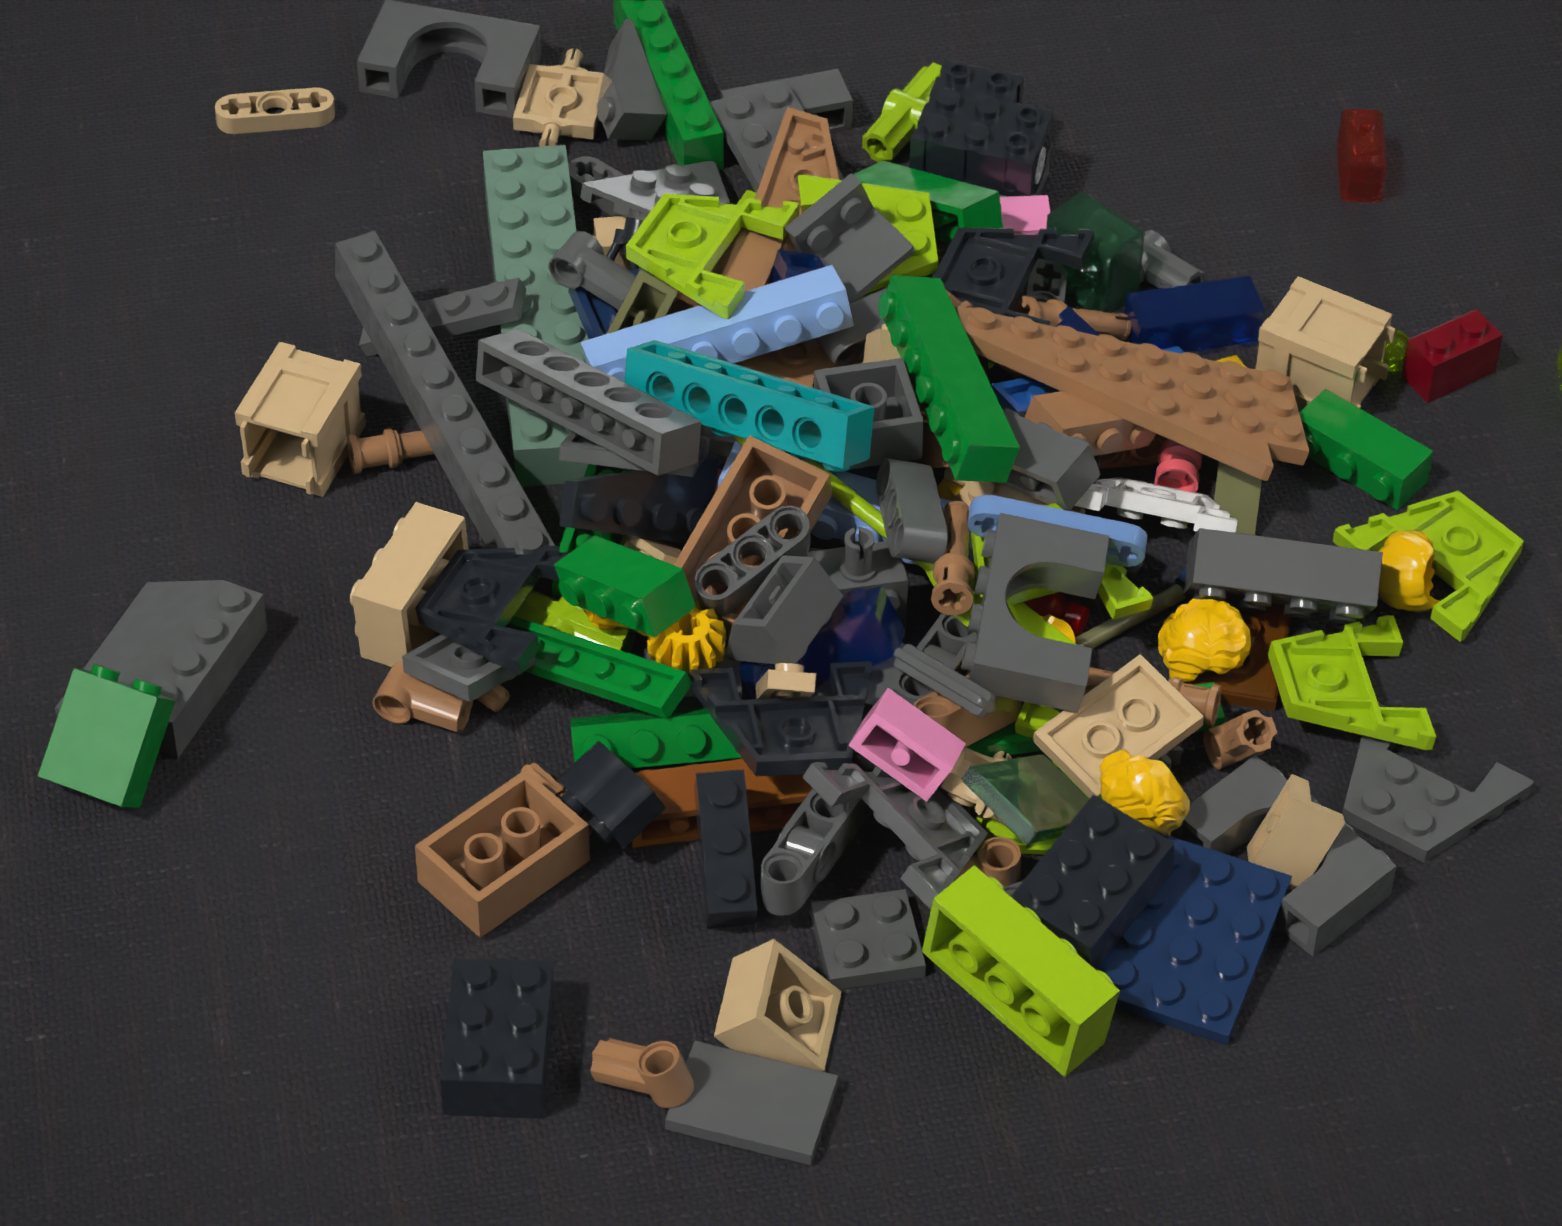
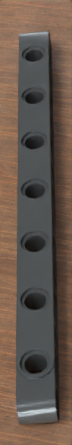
(821, 833)

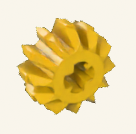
(690, 642)

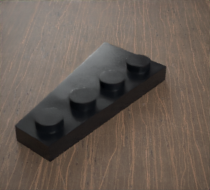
(640, 502)

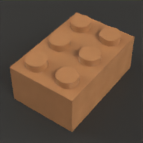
(502, 853)

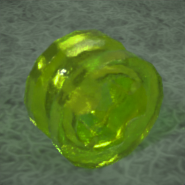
(1395, 352)

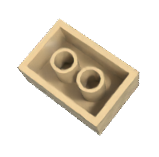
(399, 580)

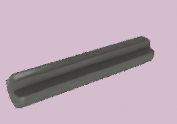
(944, 680)

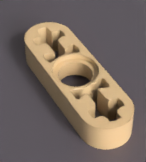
(245, 103)

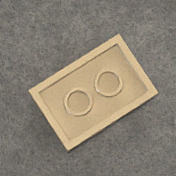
(1126, 711)

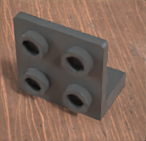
(850, 237)

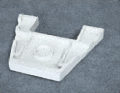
(1173, 505)

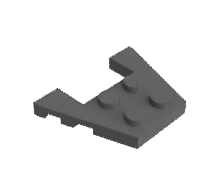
(1418, 808)
(933, 831)

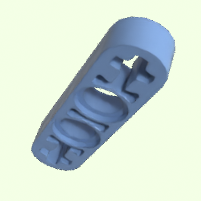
(1126, 541)

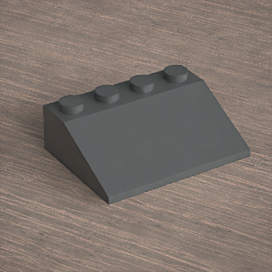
(188, 642)

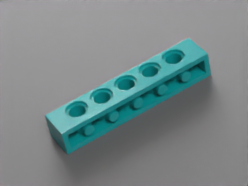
(755, 404)

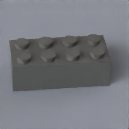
(1283, 574)

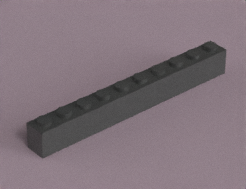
(438, 399)

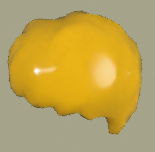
(1407, 571)

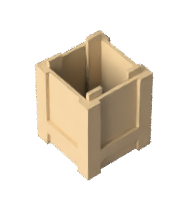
(1325, 343)
(300, 418)

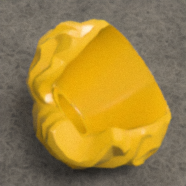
(1203, 638)
(1144, 791)

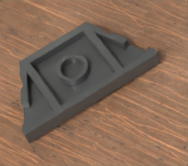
(641, 190)

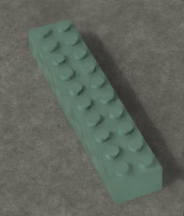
(528, 224)

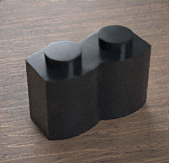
(610, 795)

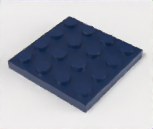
(1198, 942)

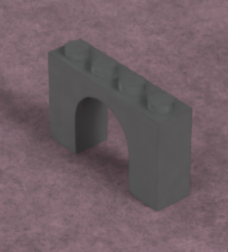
(413, 32)
(1004, 654)
(1329, 902)

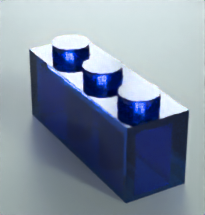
(1196, 315)

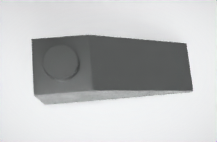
(628, 93)

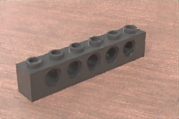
(588, 401)

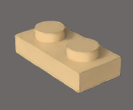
(785, 682)

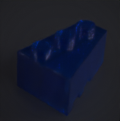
(859, 631)

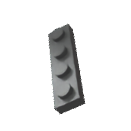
(468, 310)

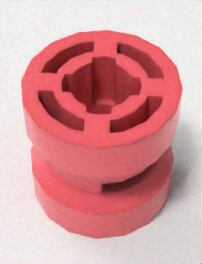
(1178, 466)

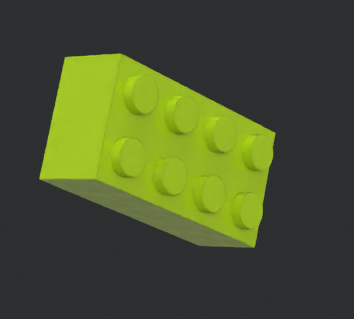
(1020, 970)

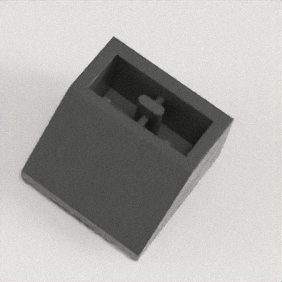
(784, 613)

